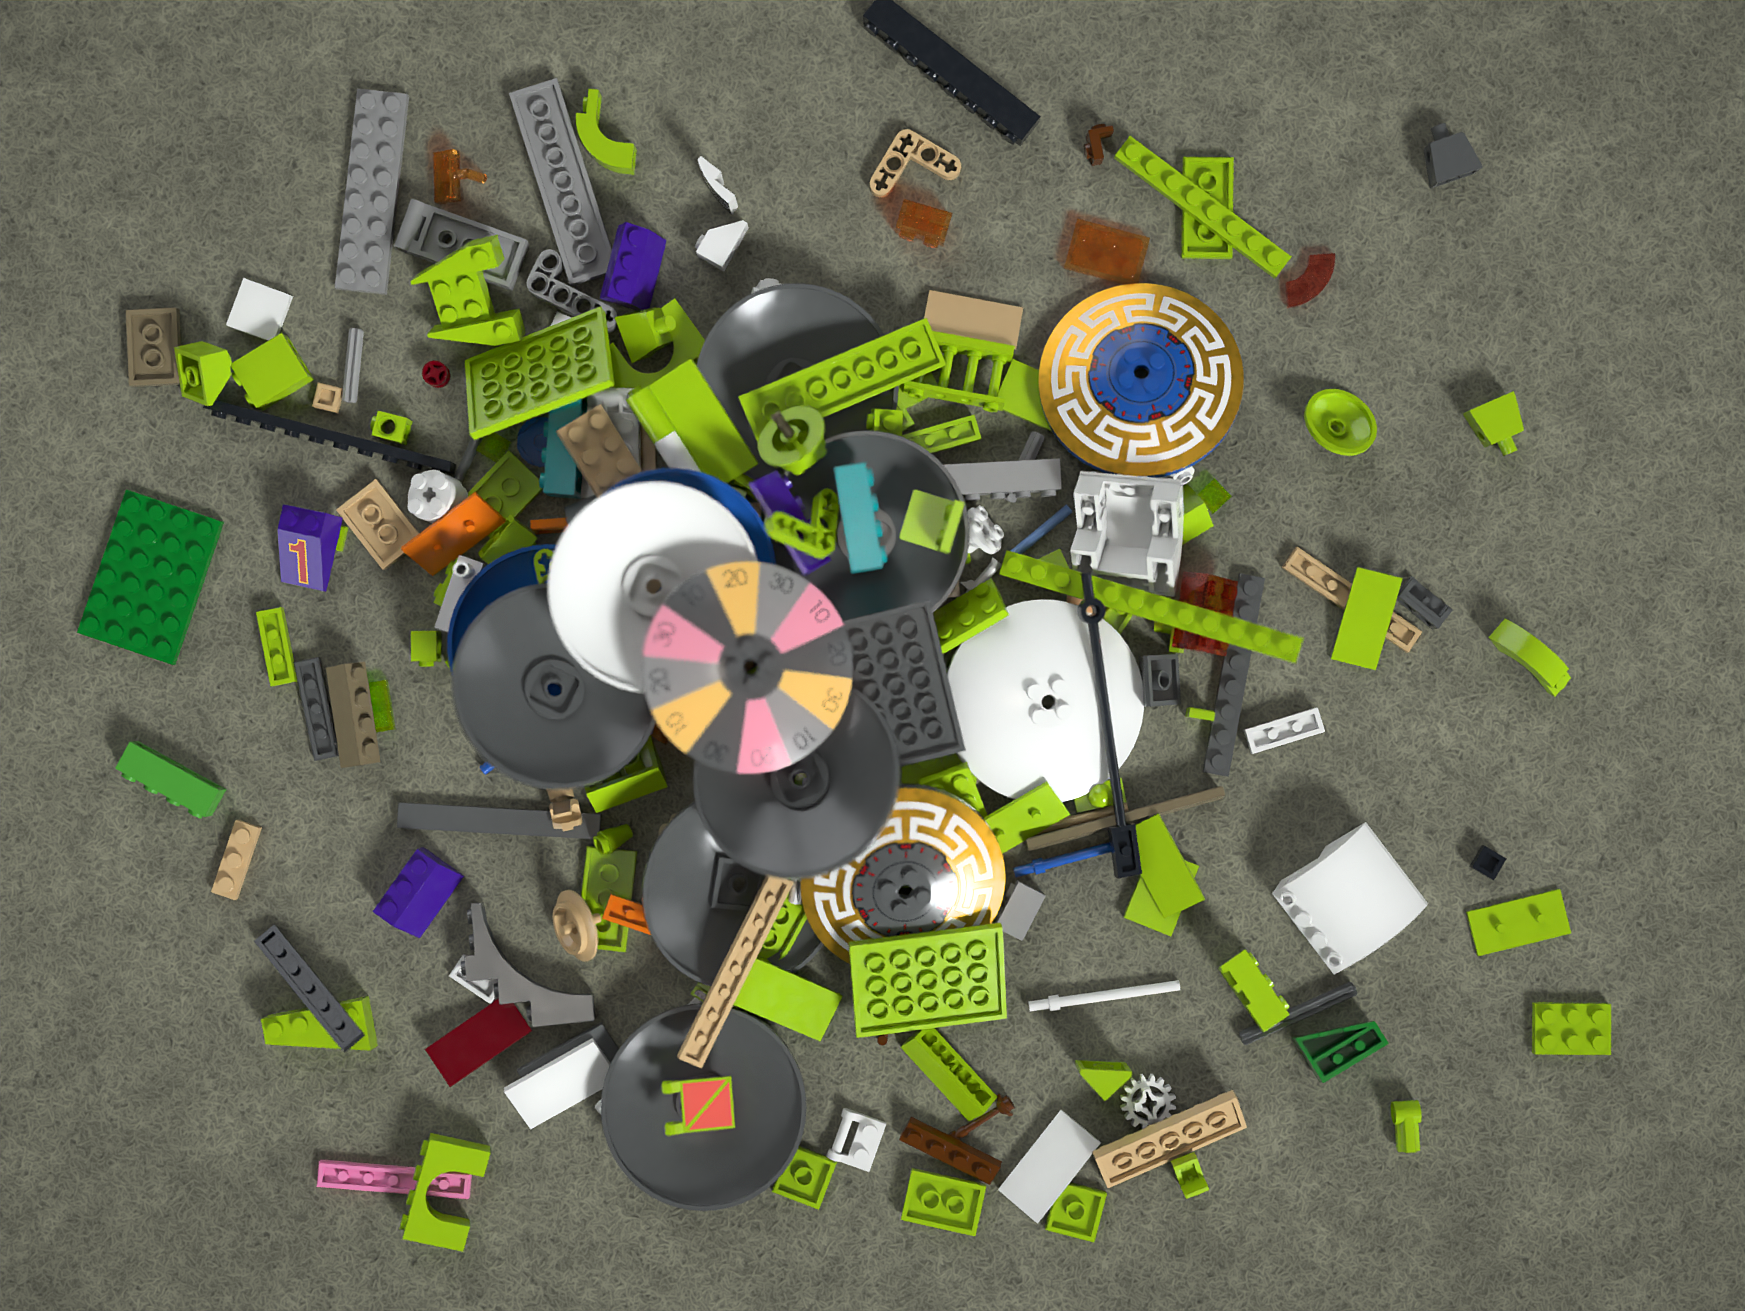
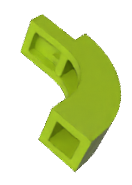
(610, 154)
(1532, 655)

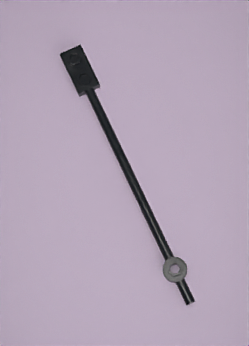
(1122, 836)

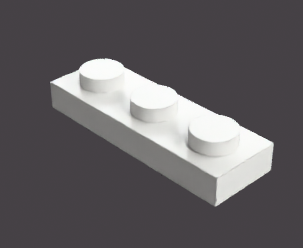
(1284, 730)

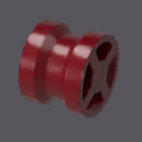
(433, 369)

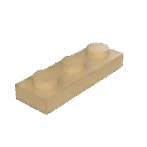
(236, 859)

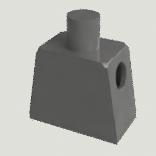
(1449, 157)

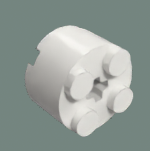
(434, 495)

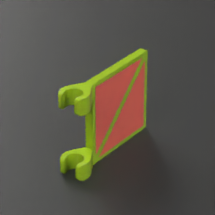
(704, 1103)

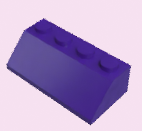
(775, 497)

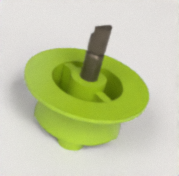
(793, 439)

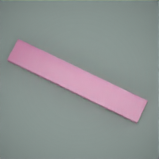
(389, 1179)

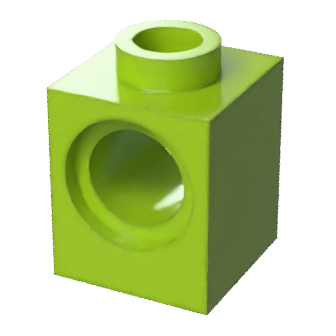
(400, 433)
(426, 647)

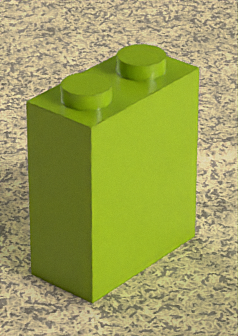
(271, 372)

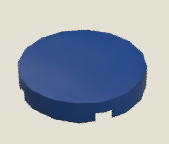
(529, 443)

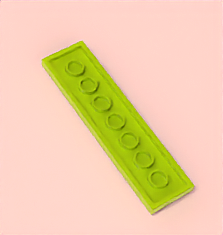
(848, 376)

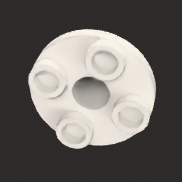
(983, 532)

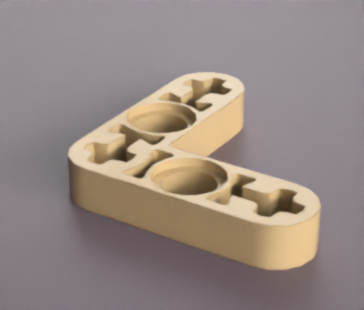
(914, 153)

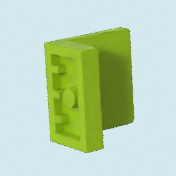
(931, 521)

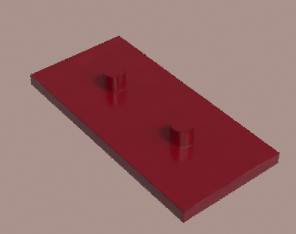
(477, 1041)

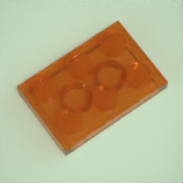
(1106, 252)

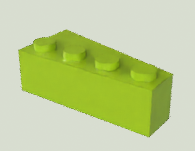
(304, 1030)

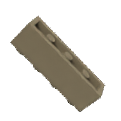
(353, 714)

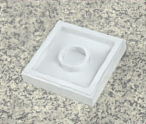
(259, 310)

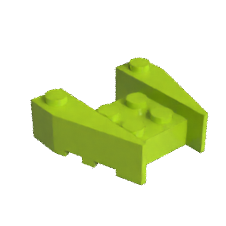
(464, 298)

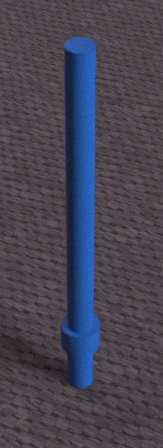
(1039, 866)

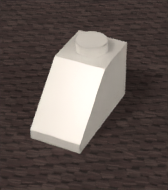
(721, 243)

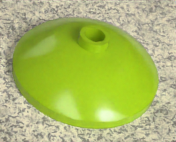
(1340, 422)

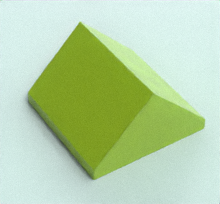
(1196, 515)
(1104, 1076)

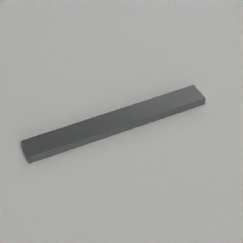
(491, 820)

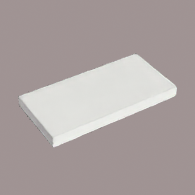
(559, 1083)
(1049, 1166)

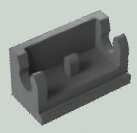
(1423, 603)

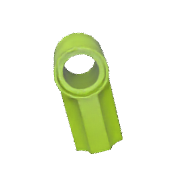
(1406, 1117)

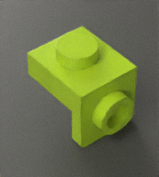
(1189, 1175)

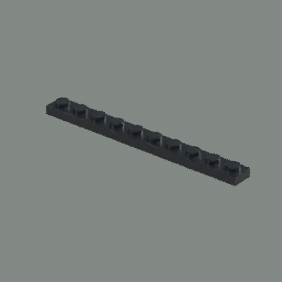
(319, 435)

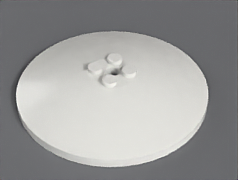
(612, 554)
(999, 693)

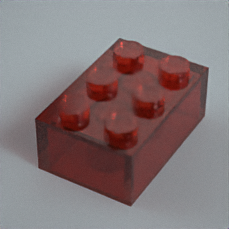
(1209, 593)

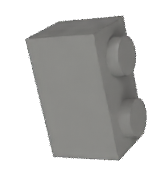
(1019, 909)

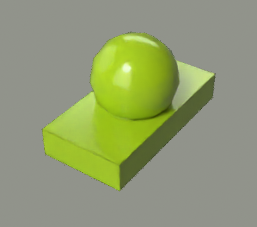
(1098, 797)

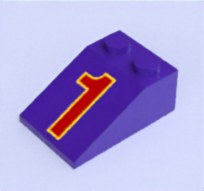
(307, 546)

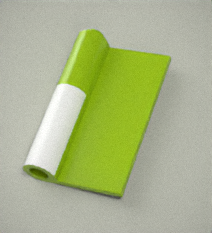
(691, 424)

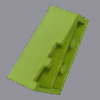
(1254, 990)

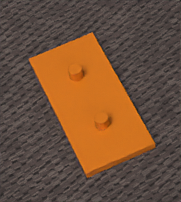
(453, 534)

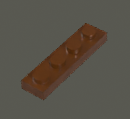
(950, 1150)

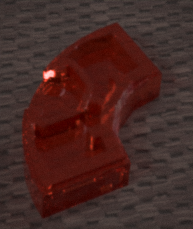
(1312, 281)

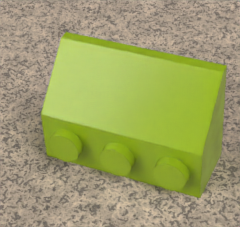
(637, 778)

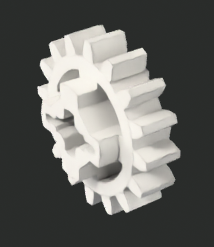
(1137, 1104)

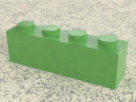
(170, 778)

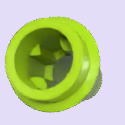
(610, 839)

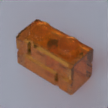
(923, 223)

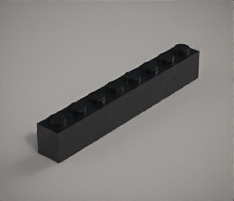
(950, 69)

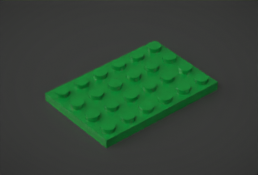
(150, 577)

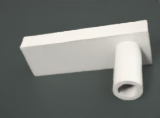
(463, 573)

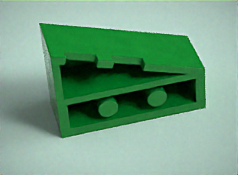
(1339, 1048)

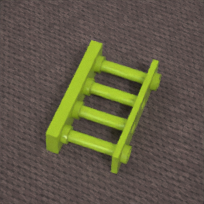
(975, 350)

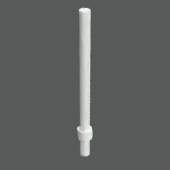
(1054, 1002)

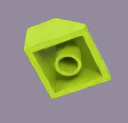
(202, 371)

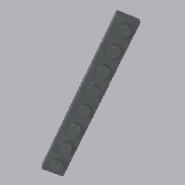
(1232, 682)

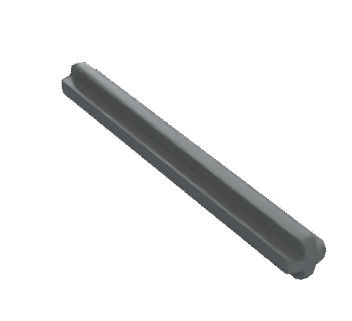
(1302, 1012)

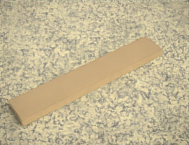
(1337, 591)

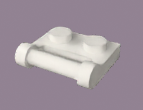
(864, 1142)

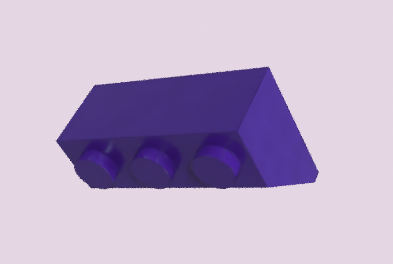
(633, 267)
(418, 893)

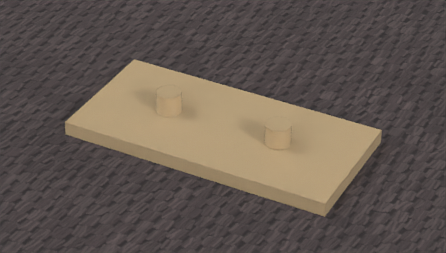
(973, 318)

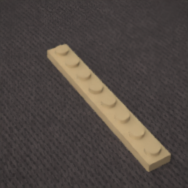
(734, 970)

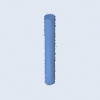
(1042, 530)

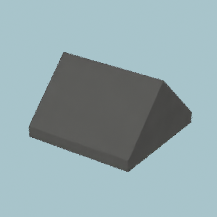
(1160, 679)

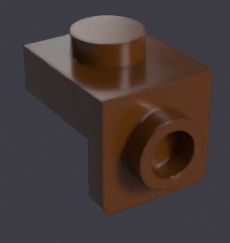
(1093, 148)

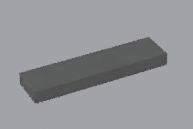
(316, 708)

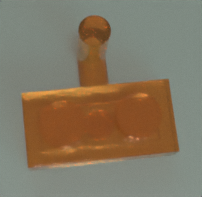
(448, 176)

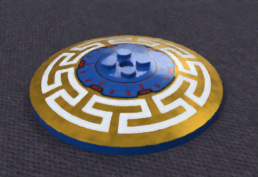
(1150, 422)

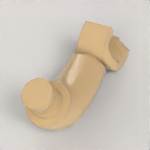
(564, 810)

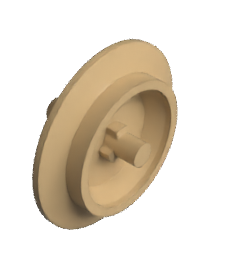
(576, 925)

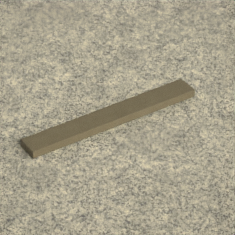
(1131, 817)

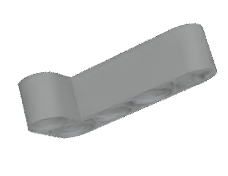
(554, 287)

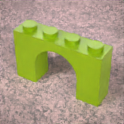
(686, 343)
(441, 1155)

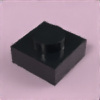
(1487, 862)

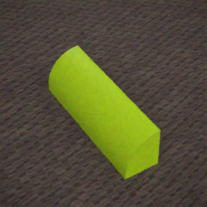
(949, 1073)

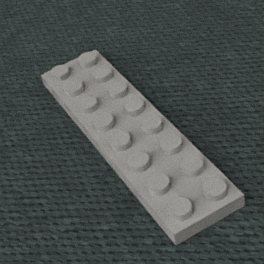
(563, 180)
(372, 191)

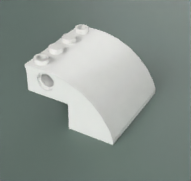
(1129, 530)
(1350, 898)

